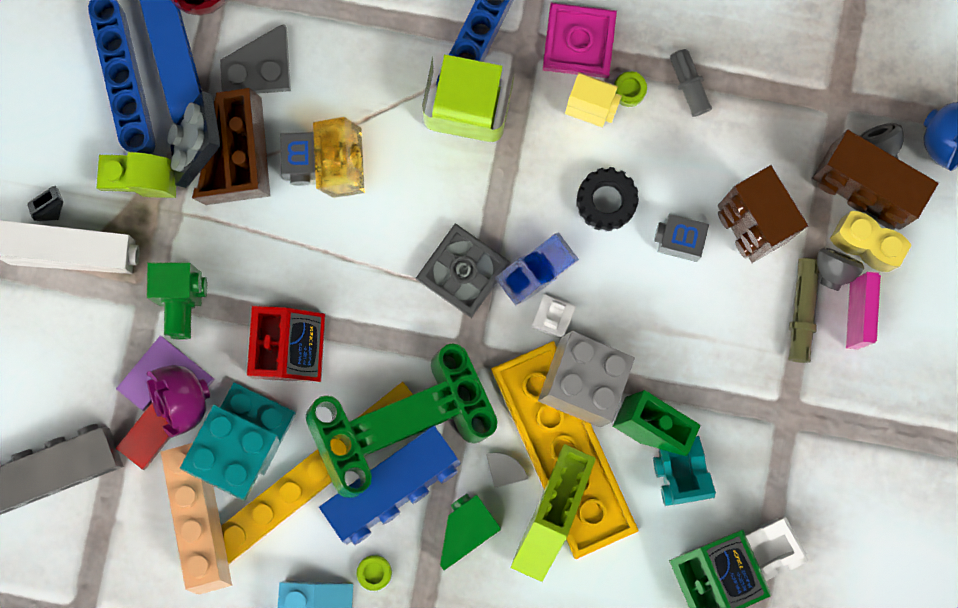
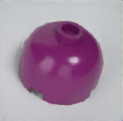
(178, 398)

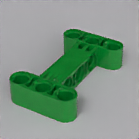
(402, 419)

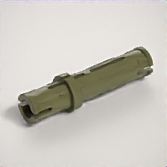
(803, 324)

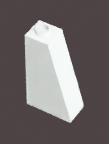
(66, 248)

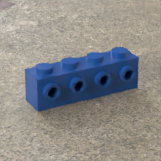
(393, 484)

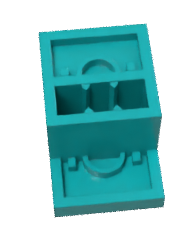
(238, 441)

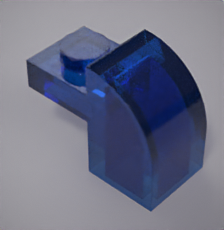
(537, 269)

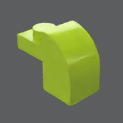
(138, 173)

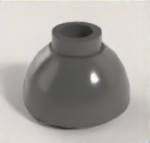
(886, 137)
(837, 268)

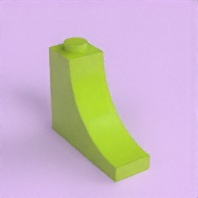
(554, 513)

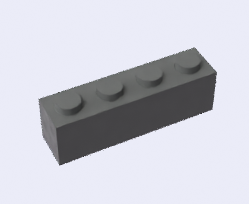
(57, 467)

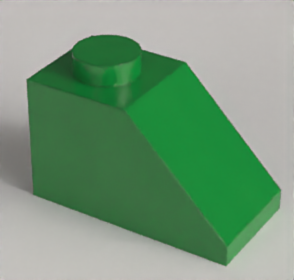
(656, 424)
(466, 529)

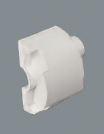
(776, 546)

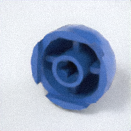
(942, 136)

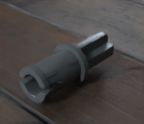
(690, 82)

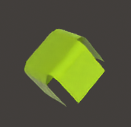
(465, 99)

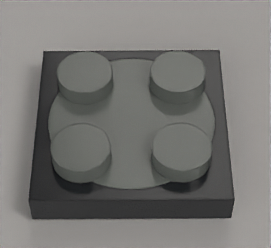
(194, 139)

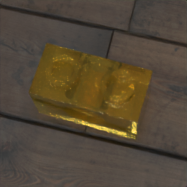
(338, 157)

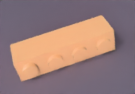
(195, 526)

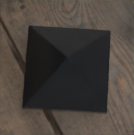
(46, 205)

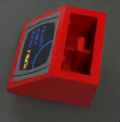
(286, 344)

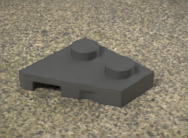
(259, 65)

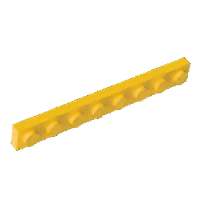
(288, 492)

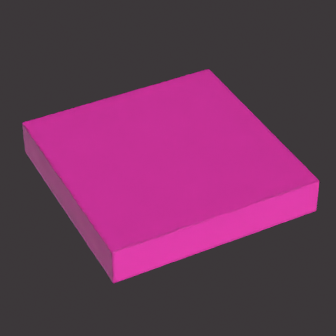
(579, 40)
(863, 311)

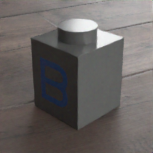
(298, 158)
(681, 237)

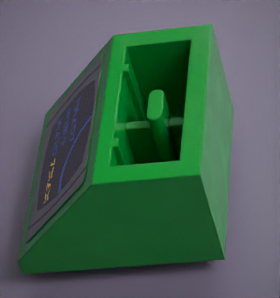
(721, 574)

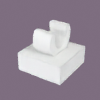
(553, 316)

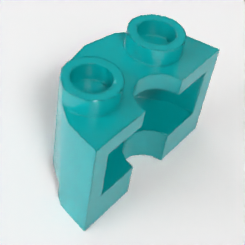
(684, 476)

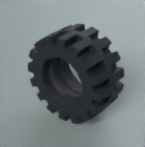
(614, 179)

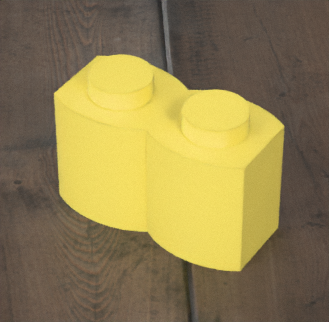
(593, 100)
(877, 246)

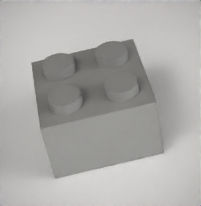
(586, 379)

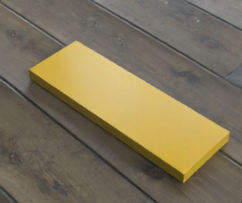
(602, 512)

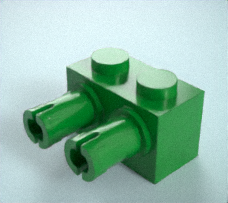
(179, 290)

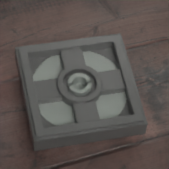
(462, 270)

